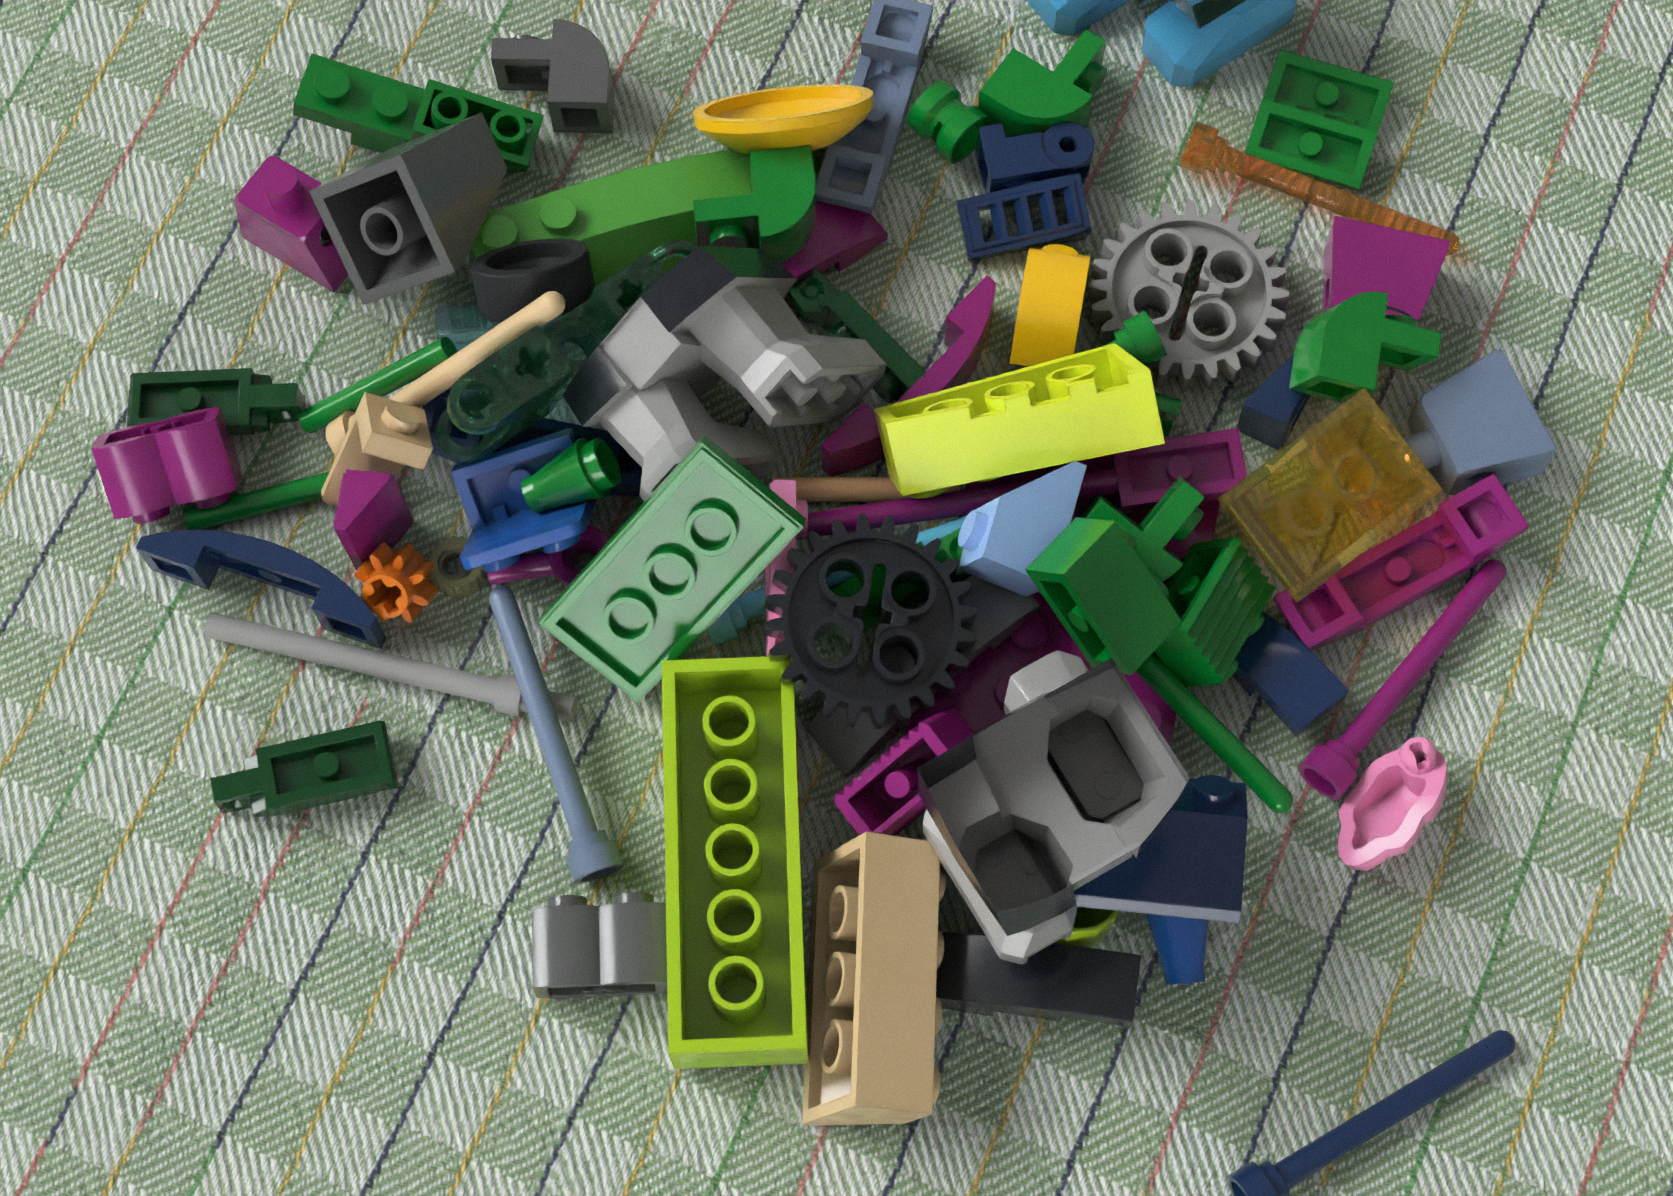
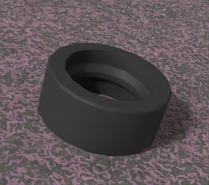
(523, 271)

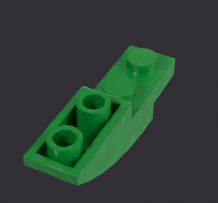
(391, 112)

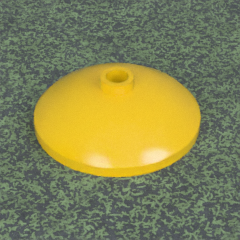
(784, 116)

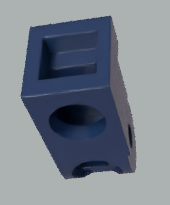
(1032, 157)

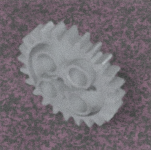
(1242, 310)

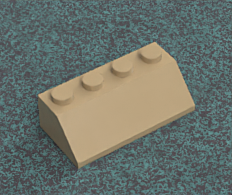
(874, 983)

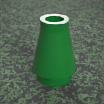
(576, 475)

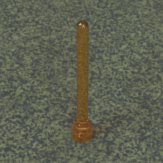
(1210, 152)

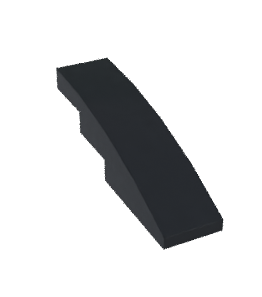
(1049, 986)

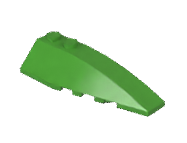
(623, 212)

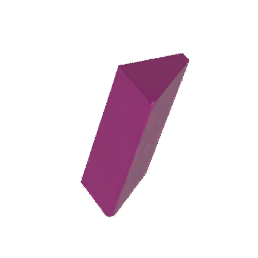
(370, 513)

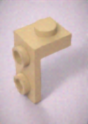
(380, 440)

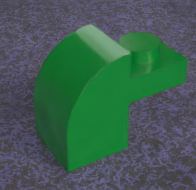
(1033, 98)
(775, 215)
(1347, 343)
(1171, 517)

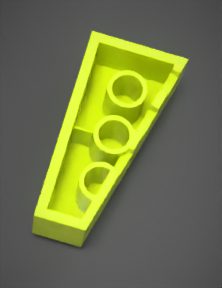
(1020, 422)

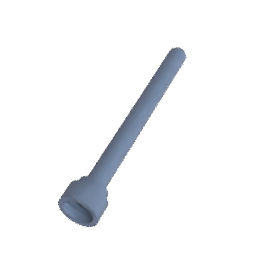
(590, 849)

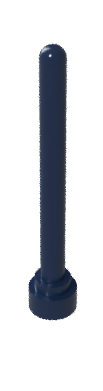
(1278, 1178)

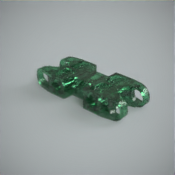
(531, 372)

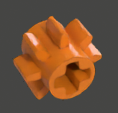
(396, 582)

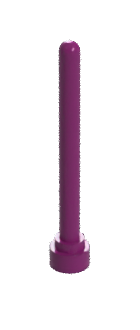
(1333, 766)

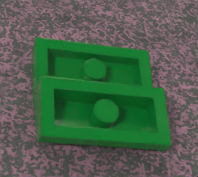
(1319, 119)

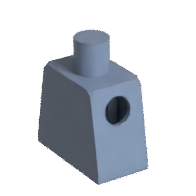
(1479, 428)

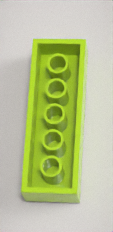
(733, 865)

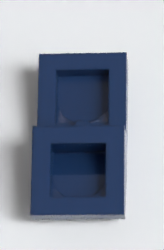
(1287, 676)

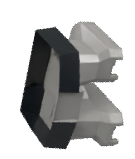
(708, 322)
(1048, 799)

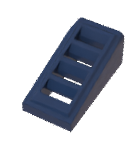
(1042, 191)
(1273, 409)

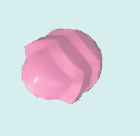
(1392, 804)

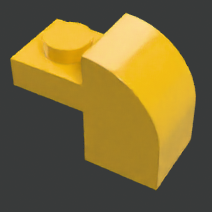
(1049, 304)

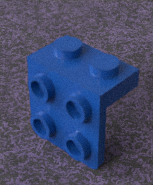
(499, 513)

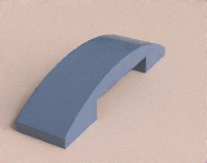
(889, 66)

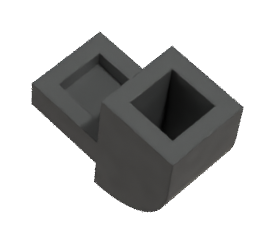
(568, 67)

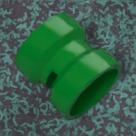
(947, 121)

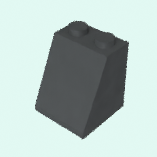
(412, 208)

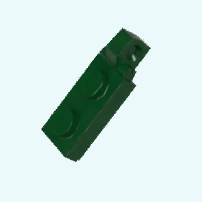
(844, 317)
(244, 397)
(310, 772)

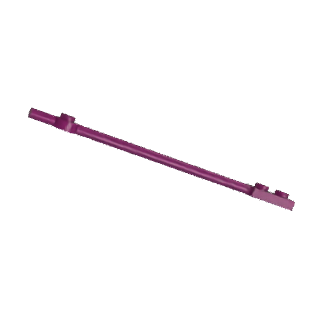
(1140, 477)

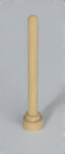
(449, 371)

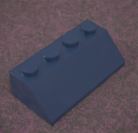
(1189, 864)

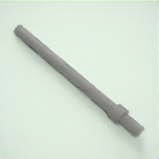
(501, 692)

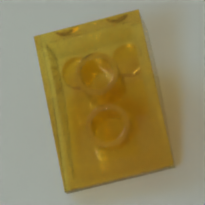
(1329, 495)

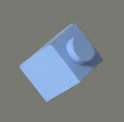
(1017, 527)

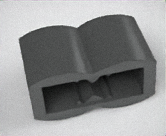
(599, 948)

